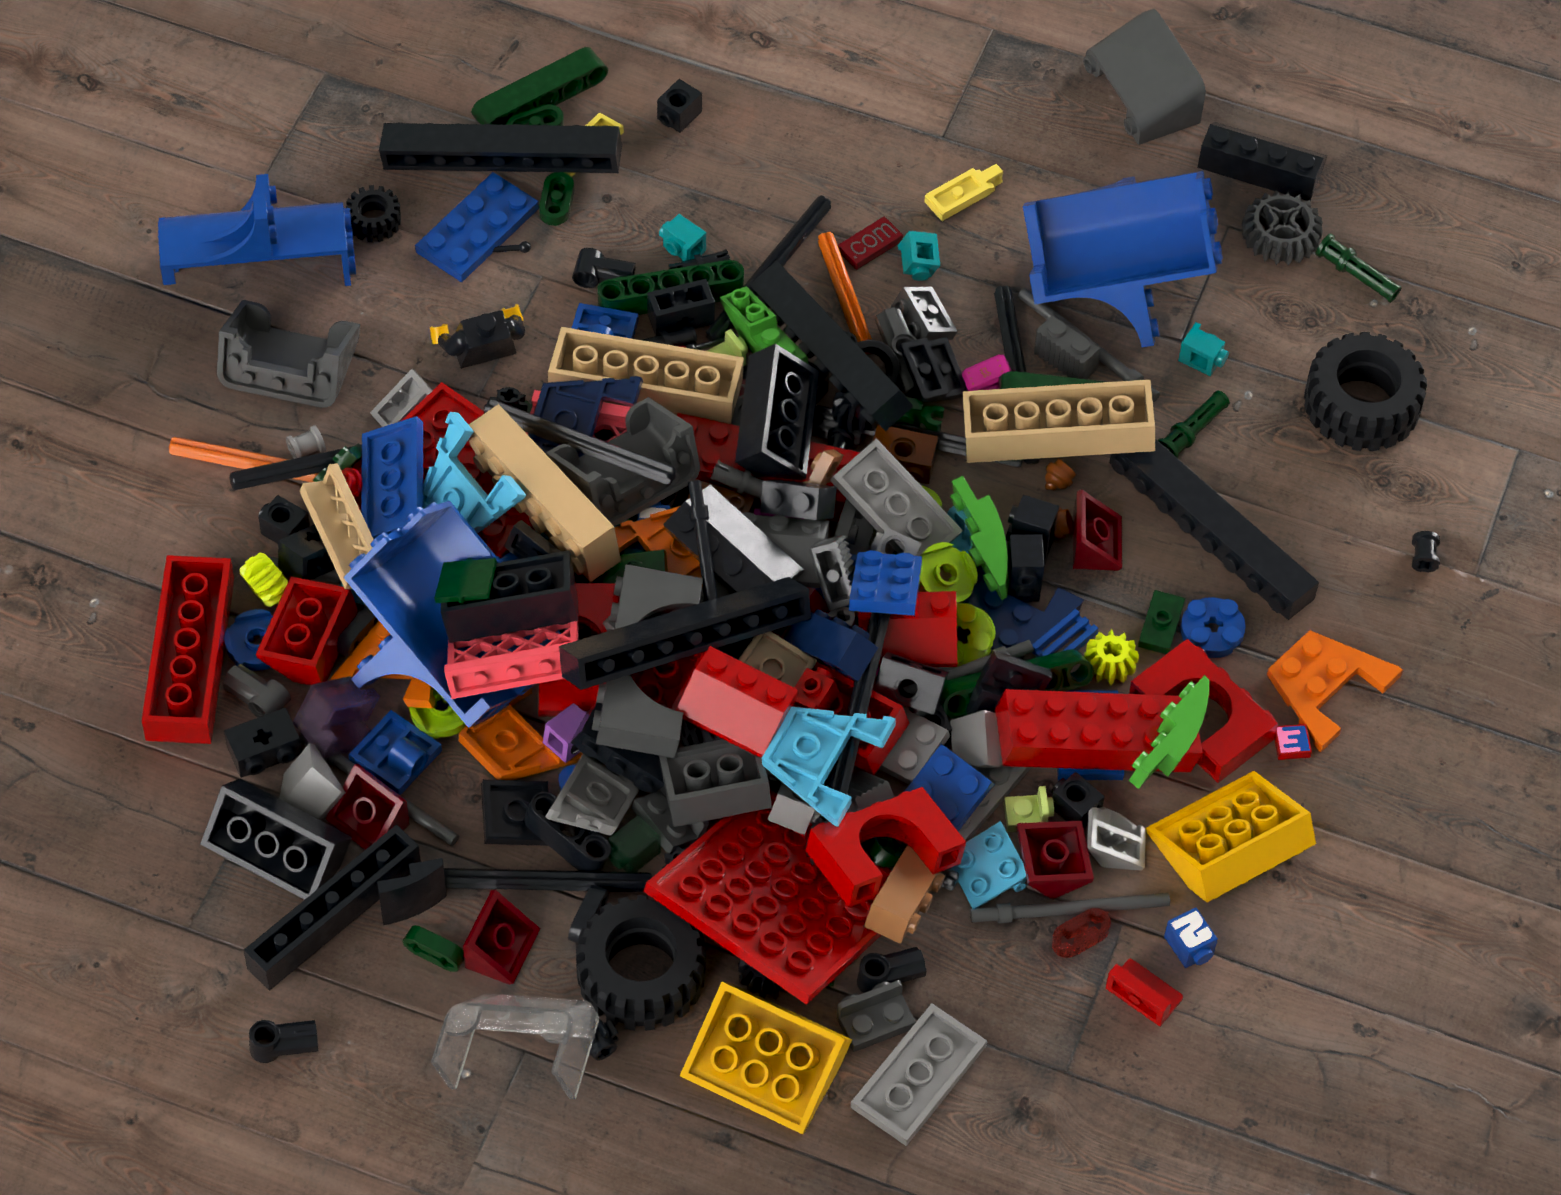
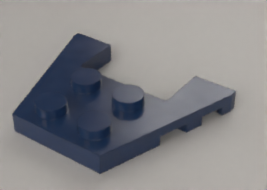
(580, 402)
(1015, 619)

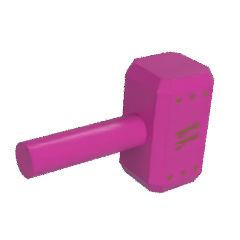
(986, 373)

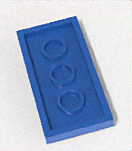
(477, 226)
(392, 475)

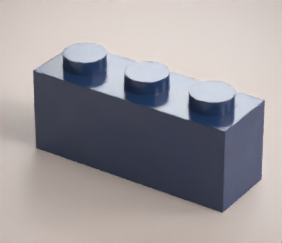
(833, 643)

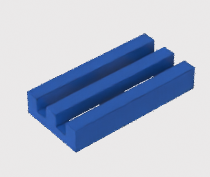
(1059, 628)

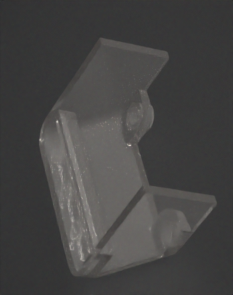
(558, 1020)

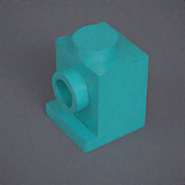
(683, 238)
(919, 254)
(1202, 351)

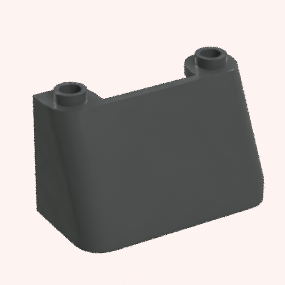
(1149, 77)
(282, 361)
(619, 492)

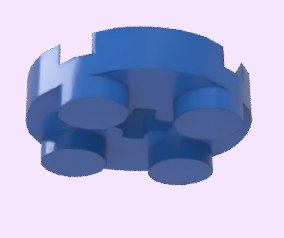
(1217, 611)
(241, 633)

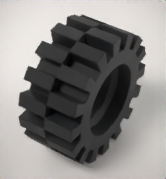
(372, 200)

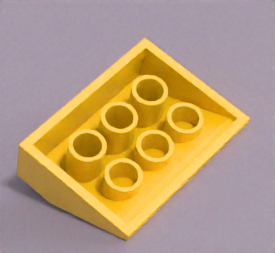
(1233, 835)
(765, 1057)

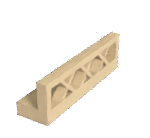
(337, 519)

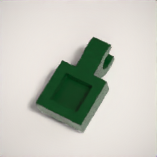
(923, 414)

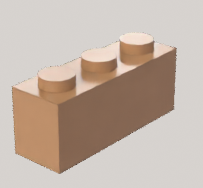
(903, 897)

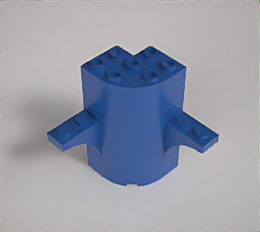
(256, 234)
(1121, 239)
(399, 588)

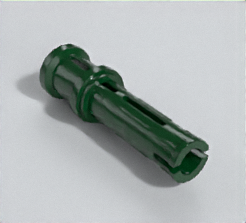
(1347, 260)
(1183, 433)

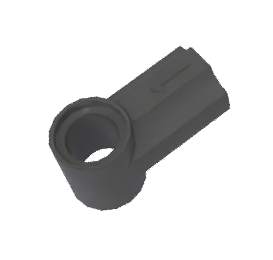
(256, 692)

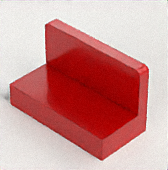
(1143, 991)

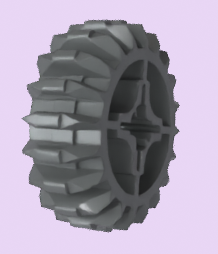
(1282, 221)

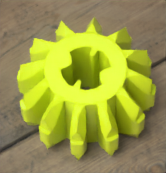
(264, 579)
(1112, 657)

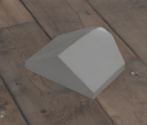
(401, 399)
(977, 739)
(311, 784)
(1115, 840)

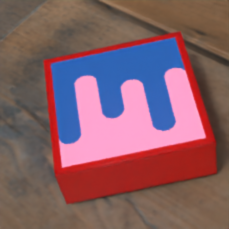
(1292, 742)

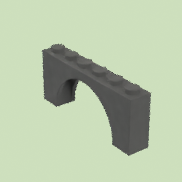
(627, 714)

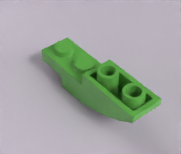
(757, 322)
(986, 537)
(1176, 732)

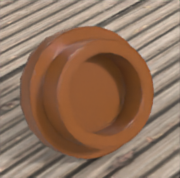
(1058, 475)
(1064, 524)

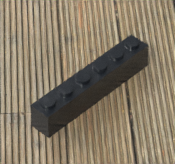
(330, 908)

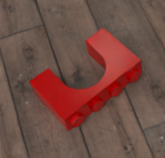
(593, 609)
(1248, 725)
(907, 817)

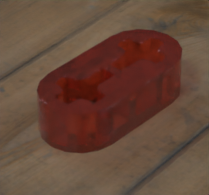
(1084, 939)

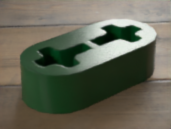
(434, 948)

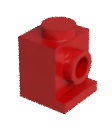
(823, 694)

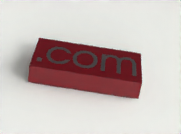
(870, 242)

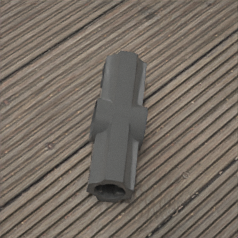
(893, 333)

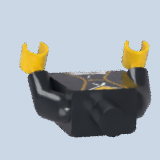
(482, 336)

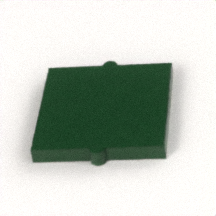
(465, 580)

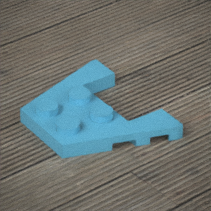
(454, 483)
(810, 746)

